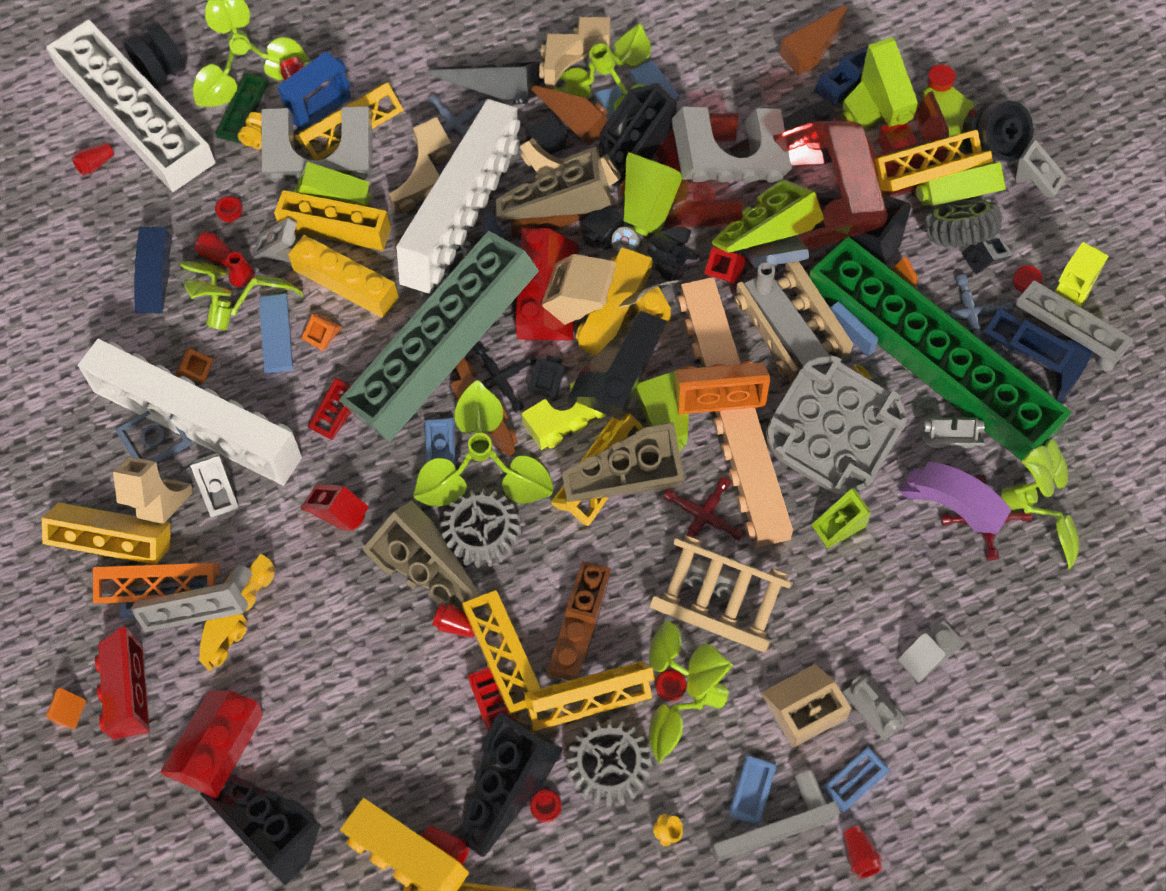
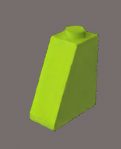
(889, 82)
(953, 107)
(861, 108)
(332, 185)
(962, 185)
(648, 193)
(660, 407)

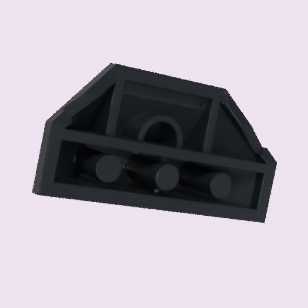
(638, 125)

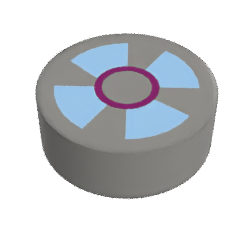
(626, 238)

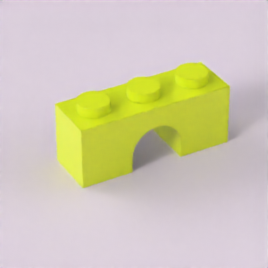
(1081, 274)
(550, 425)

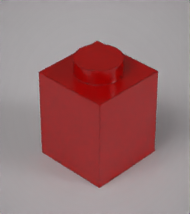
(895, 137)
(725, 265)

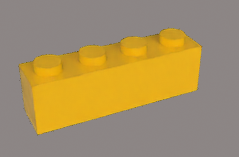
(335, 220)
(343, 276)
(604, 324)
(105, 533)
(401, 850)

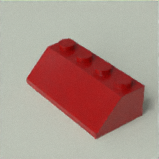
(533, 320)

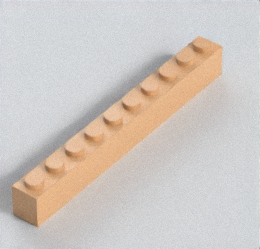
(740, 428)

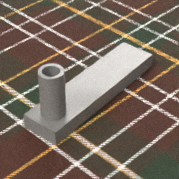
(784, 317)
(1076, 324)
(195, 604)
(817, 814)

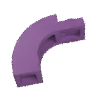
(959, 491)

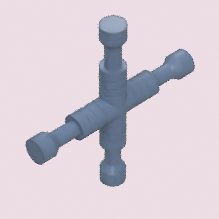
(455, 123)
(971, 311)

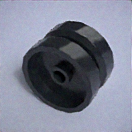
(154, 54)
(1002, 129)

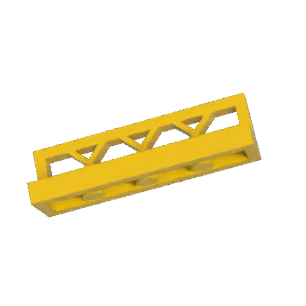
(335, 118)
(936, 170)
(611, 434)
(510, 643)
(587, 688)

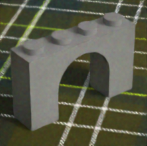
(351, 157)
(704, 160)

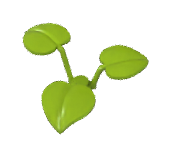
(631, 50)
(213, 85)
(220, 309)
(478, 412)
(1046, 466)
(705, 671)

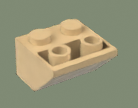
(578, 287)
(806, 704)

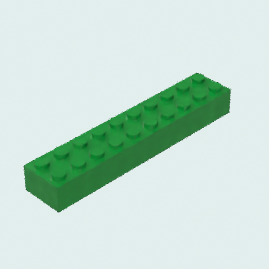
(940, 350)

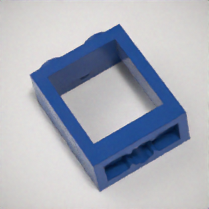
(307, 80)

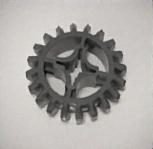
(963, 222)

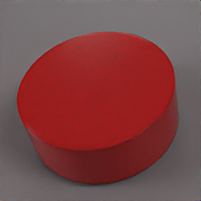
(941, 78)
(228, 209)
(1025, 276)
(671, 685)
(545, 805)

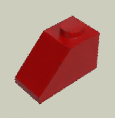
(336, 506)

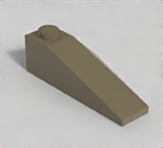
(569, 190)
(636, 465)
(417, 550)

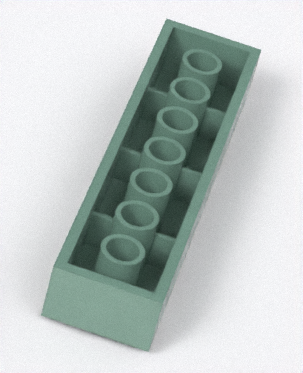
(439, 335)

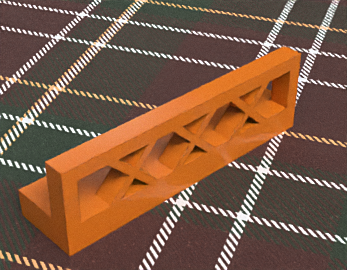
(147, 572)

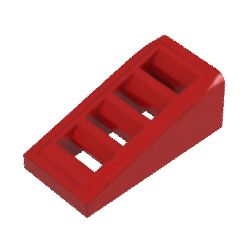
(326, 404)
(478, 678)

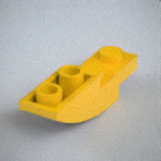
(222, 632)

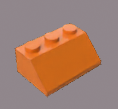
(721, 387)

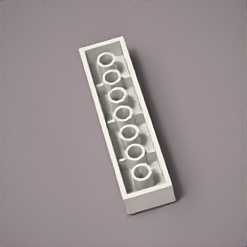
(131, 105)
(458, 197)
(197, 412)

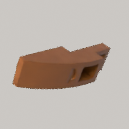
(501, 438)
(579, 621)

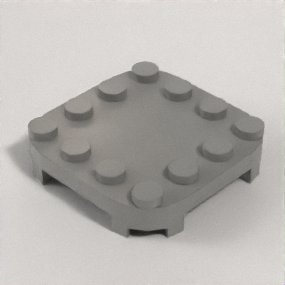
(835, 426)

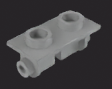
(939, 434)
(724, 584)
(874, 706)

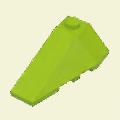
(779, 214)

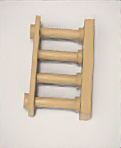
(807, 298)
(726, 624)

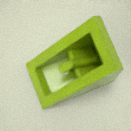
(842, 519)

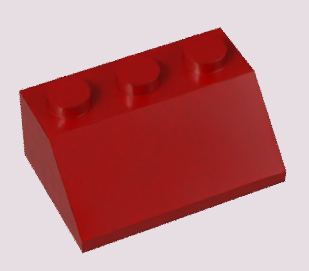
(122, 685)
(213, 741)

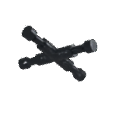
(500, 377)

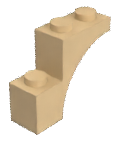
(567, 49)
(432, 148)
(541, 161)
(141, 487)

